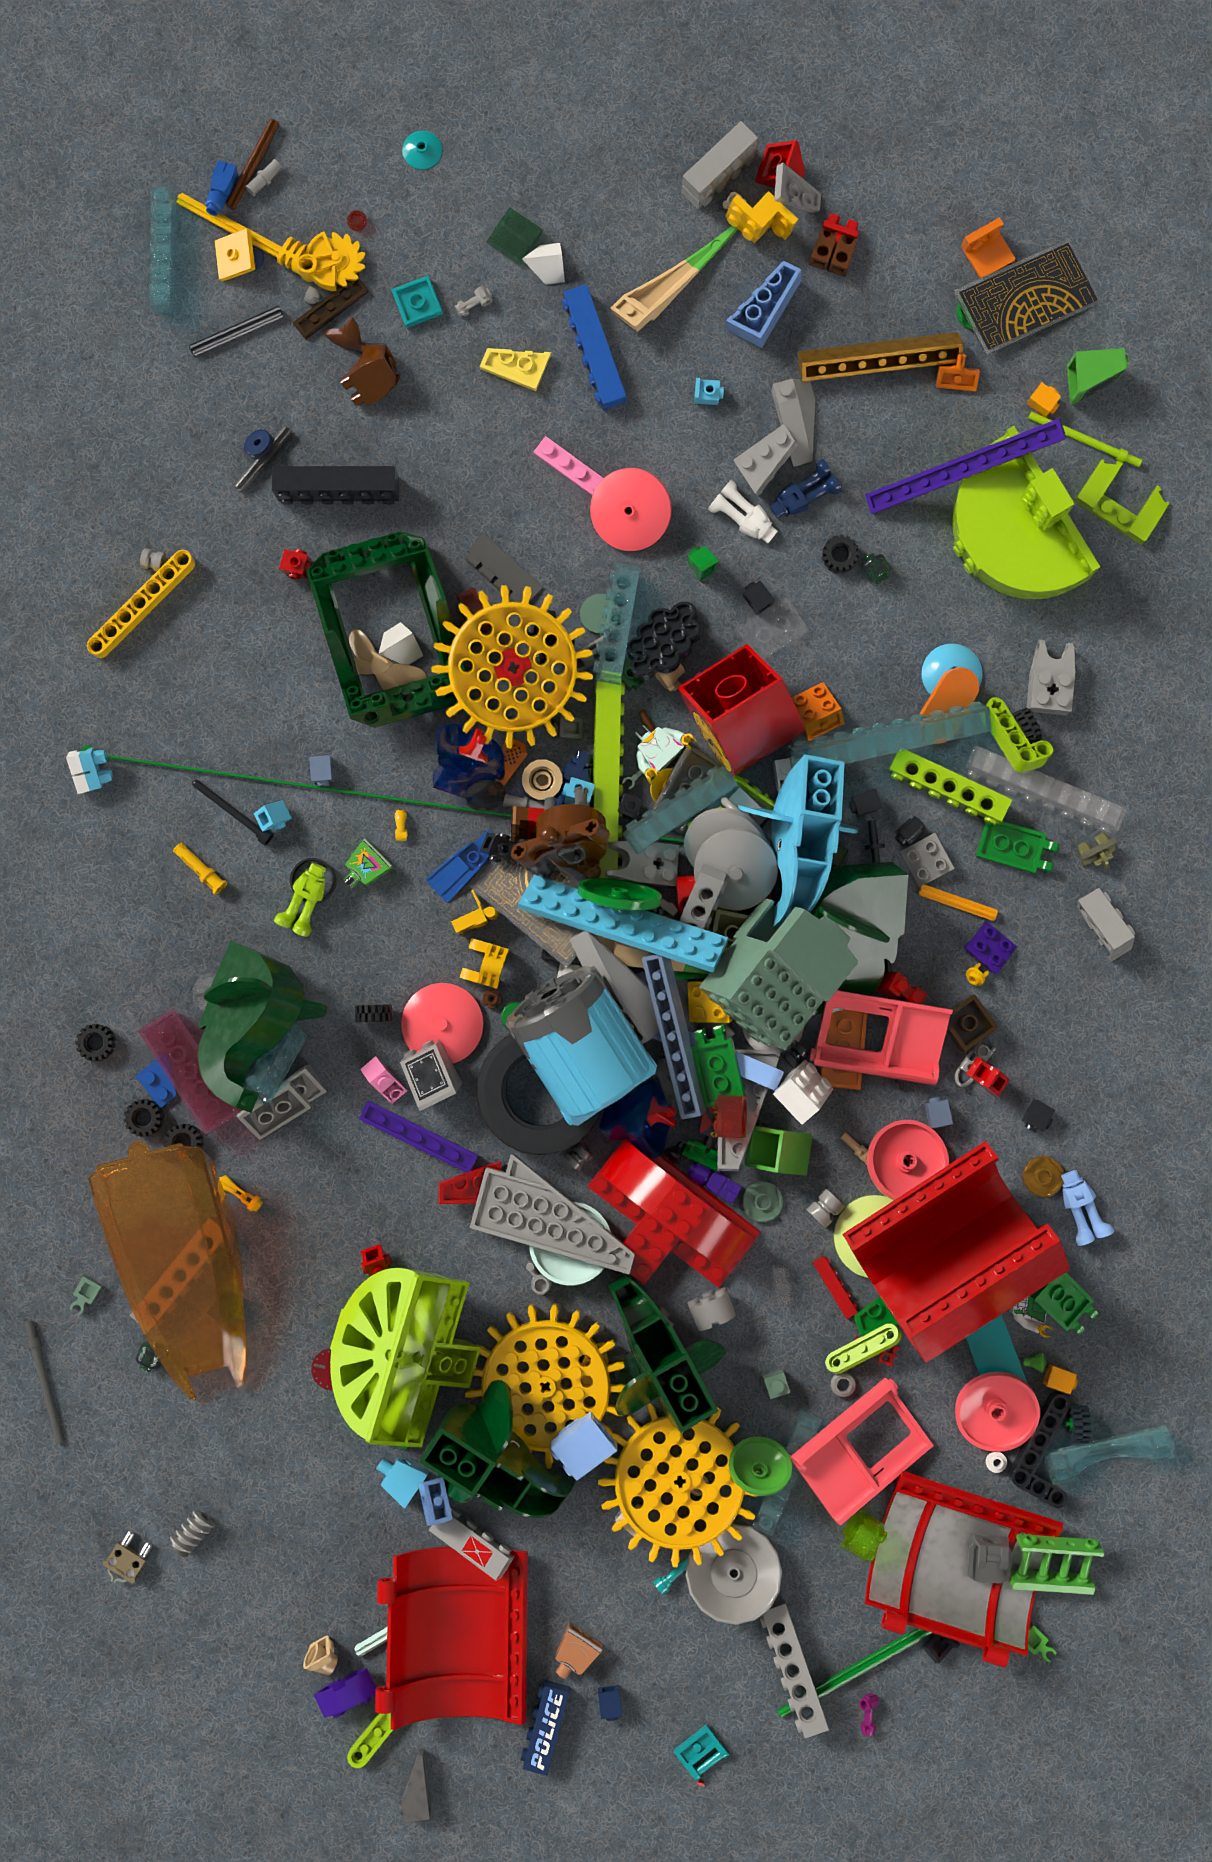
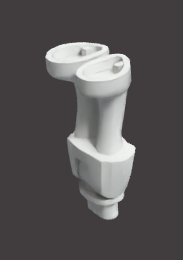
(756, 521)

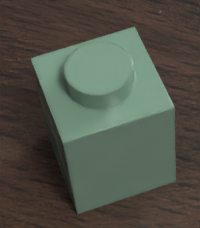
(776, 1384)

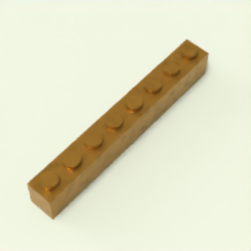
(879, 356)

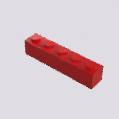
(835, 1286)

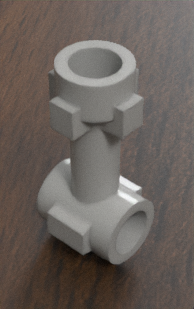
(482, 296)

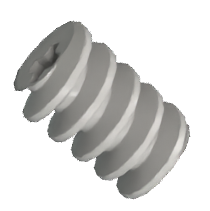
(192, 1533)

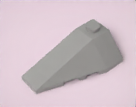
(796, 410)

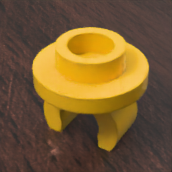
(975, 976)

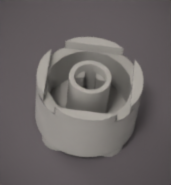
(712, 1309)

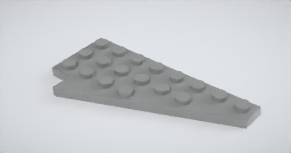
(535, 1213)

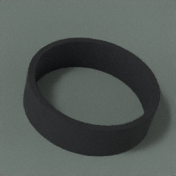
(319, 860)

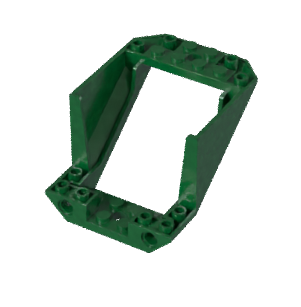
(349, 562)

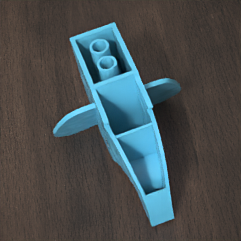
(806, 831)

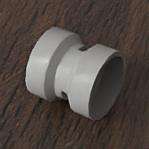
(152, 560)

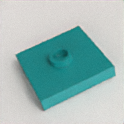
(417, 301)

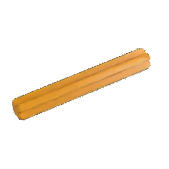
(958, 902)

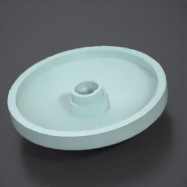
(565, 1269)

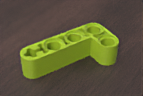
(1012, 740)

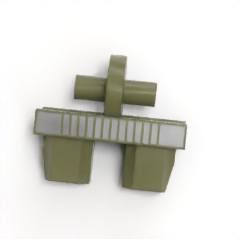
(1098, 854)

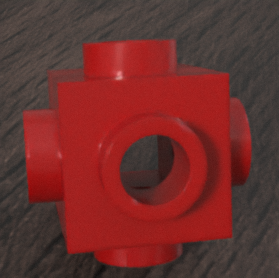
(295, 564)
(375, 1260)

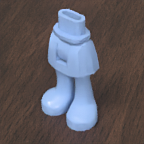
(1076, 1194)

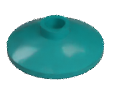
(422, 158)

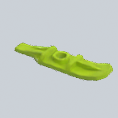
(754, 792)

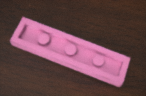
(568, 465)

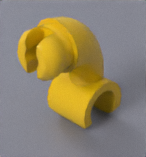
(400, 819)

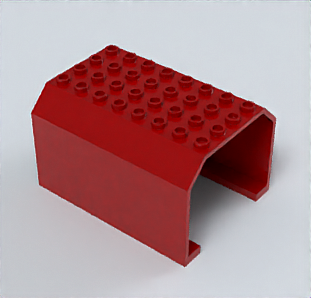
(955, 1253)

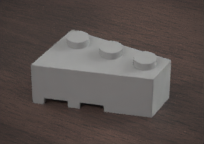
(766, 457)
(1107, 923)

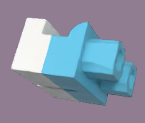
(86, 769)

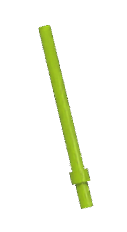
(1121, 455)

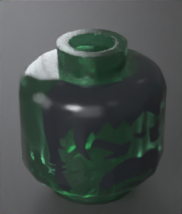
(876, 568)
(147, 1358)

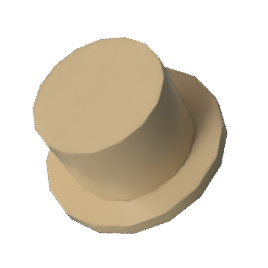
(542, 779)

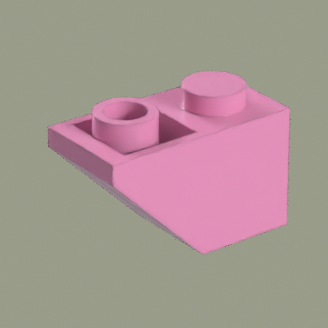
(383, 1080)

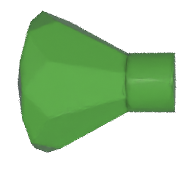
(1037, 1362)

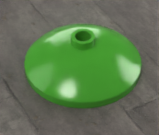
(762, 1456)

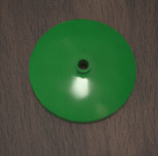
(619, 894)

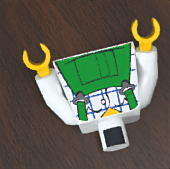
(1030, 1316)

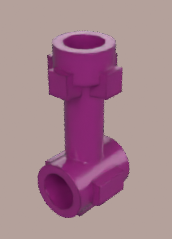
(867, 1704)

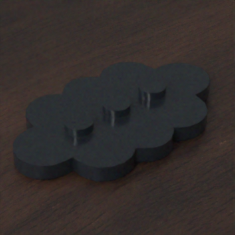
(663, 640)

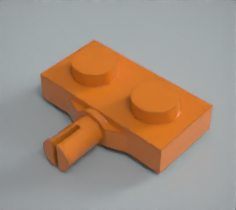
(958, 376)

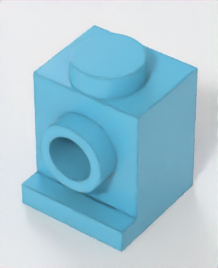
(705, 397)

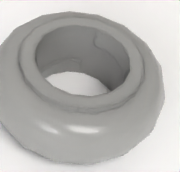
(850, 1390)

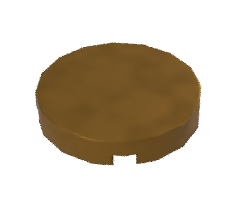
(1040, 1170)

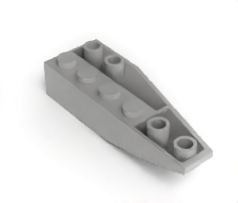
(625, 987)

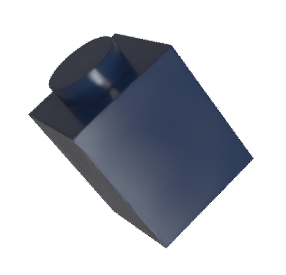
(610, 1702)

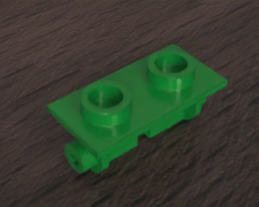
(697, 1152)

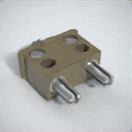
(124, 1564)

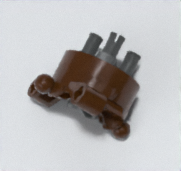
(567, 836)

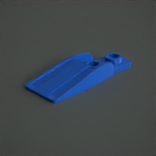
(458, 870)

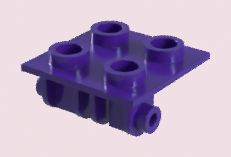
(990, 947)

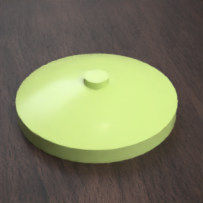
(852, 1215)

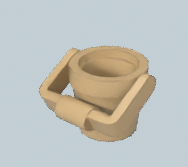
(669, 680)
(320, 1658)

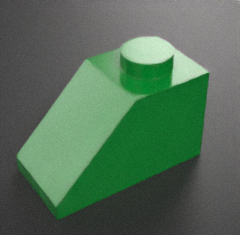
(702, 562)

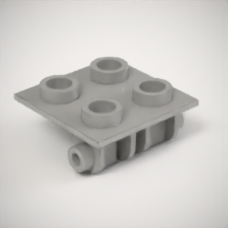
(927, 859)

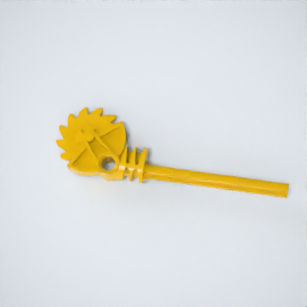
(330, 259)

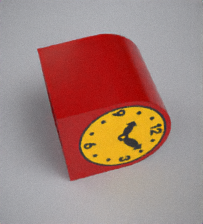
(742, 709)

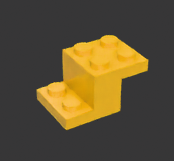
(757, 220)

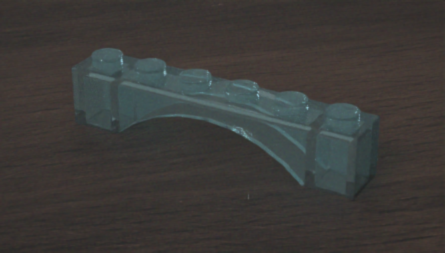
(1148, 1444)

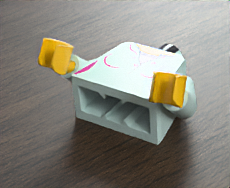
(659, 749)

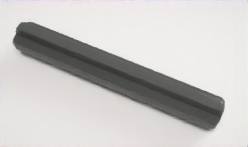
(260, 463)

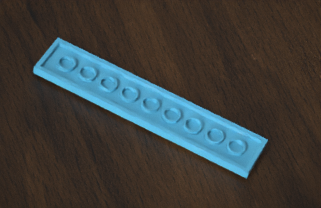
(634, 928)

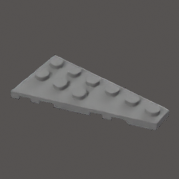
(732, 1150)

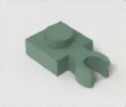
(86, 1292)

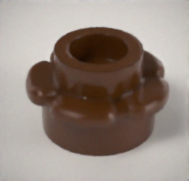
(491, 993)

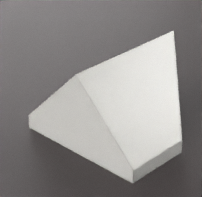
(547, 263)
(400, 645)

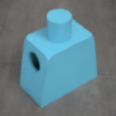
(401, 1479)

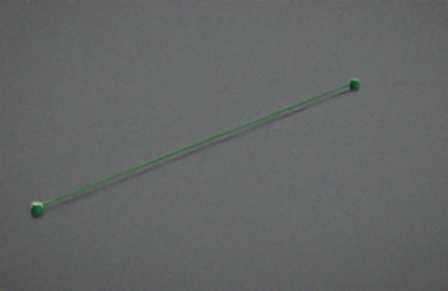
(322, 788)

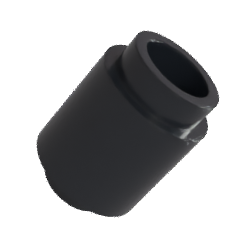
(909, 831)

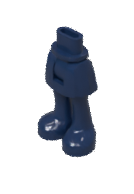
(793, 501)
(577, 768)

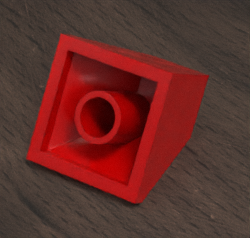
(778, 153)

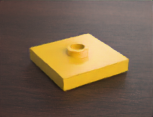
(234, 255)

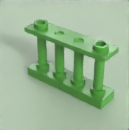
(1055, 1581)

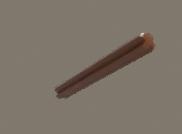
(252, 164)

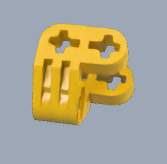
(491, 965)

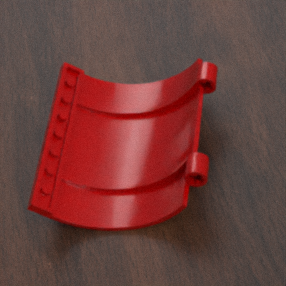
(454, 1638)

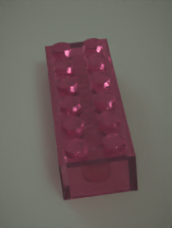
(178, 1058)

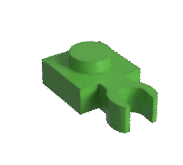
(1037, 1642)

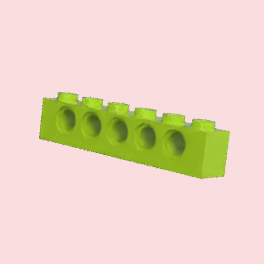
(980, 793)

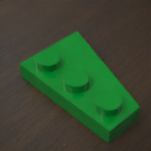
(873, 1316)

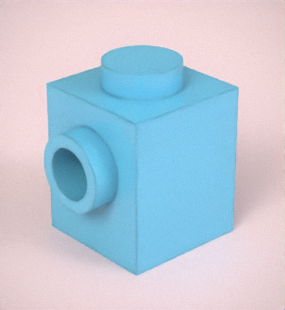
(568, 790)
(272, 816)

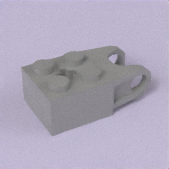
(1058, 675)
(640, 866)

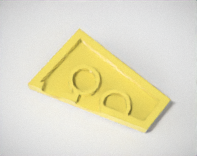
(518, 367)

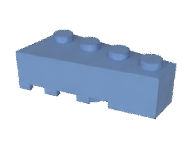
(763, 309)

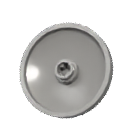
(712, 822)
(747, 863)

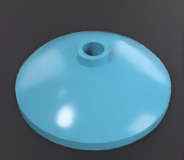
(945, 658)

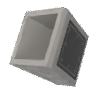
(430, 1074)

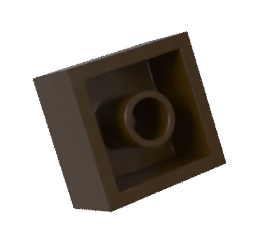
(969, 1023)

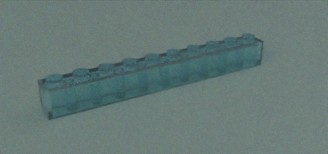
(896, 736)

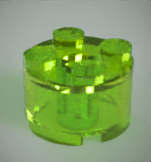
(863, 1536)

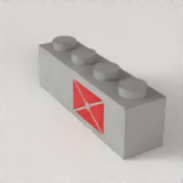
(474, 1544)

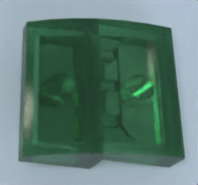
(514, 235)

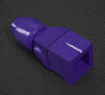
(714, 1182)

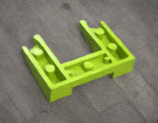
(1133, 526)

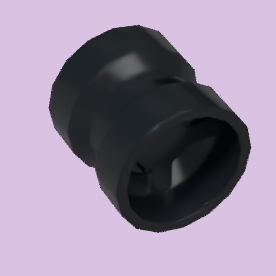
(791, 1057)

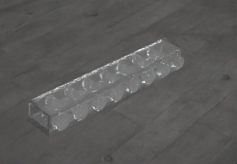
(1045, 790)

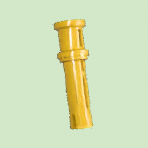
(205, 874)

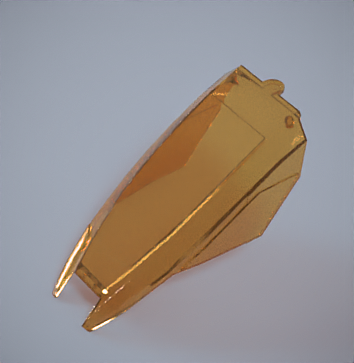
(176, 1257)

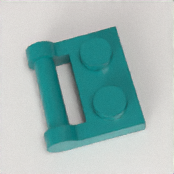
(697, 1747)

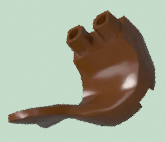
(373, 372)

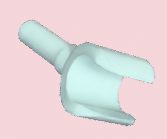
(633, 778)

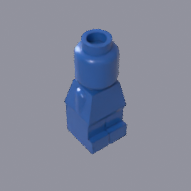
(223, 181)

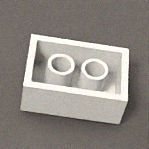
(803, 1091)

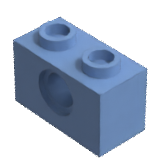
(435, 1501)

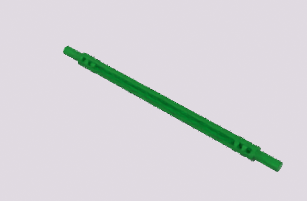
(864, 1665)

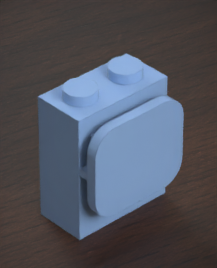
(583, 1445)

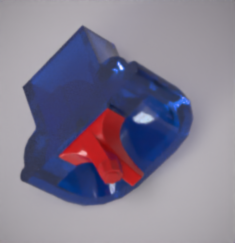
(465, 759)
(640, 1117)

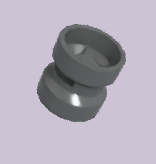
(574, 1160)

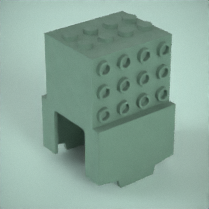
(779, 975)

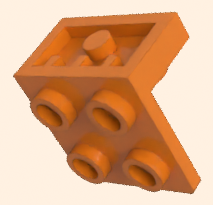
(987, 249)
(818, 711)

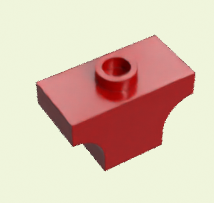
(987, 1077)

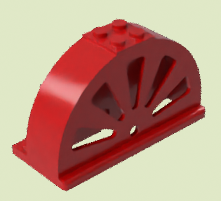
(671, 1216)

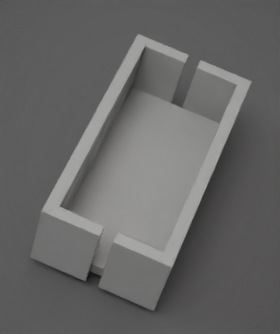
(719, 165)

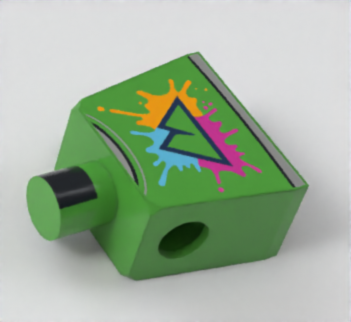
(366, 865)

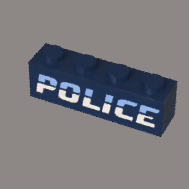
(546, 1727)

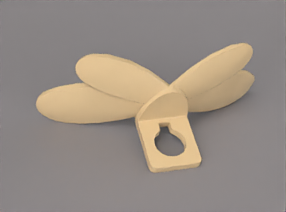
(370, 662)

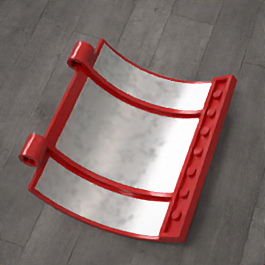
(924, 1567)

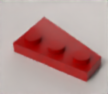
(464, 1187)

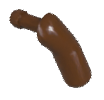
(646, 720)

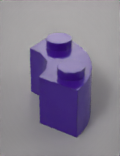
(345, 1693)

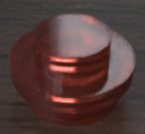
(357, 220)

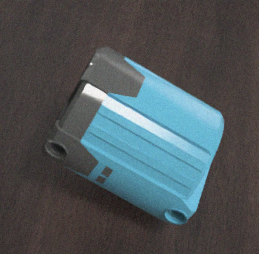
(579, 1043)

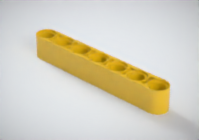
(138, 614)

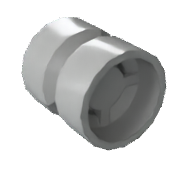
(825, 1208)

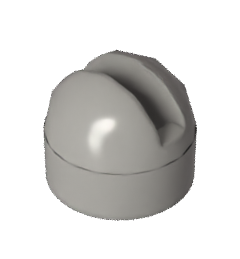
(310, 294)

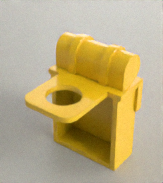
(475, 918)

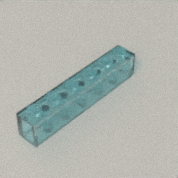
(679, 809)

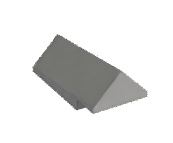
(288, 1103)

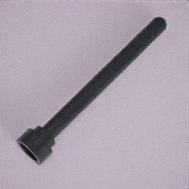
(263, 837)

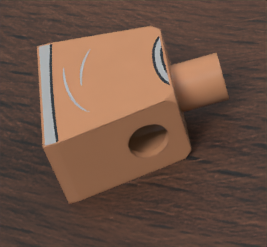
(576, 1651)

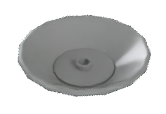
(741, 1597)

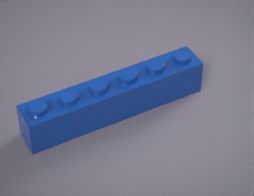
(594, 347)

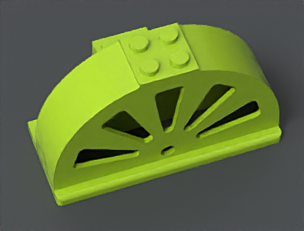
(1018, 530)
(396, 1352)

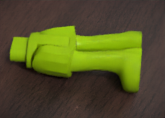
(308, 886)

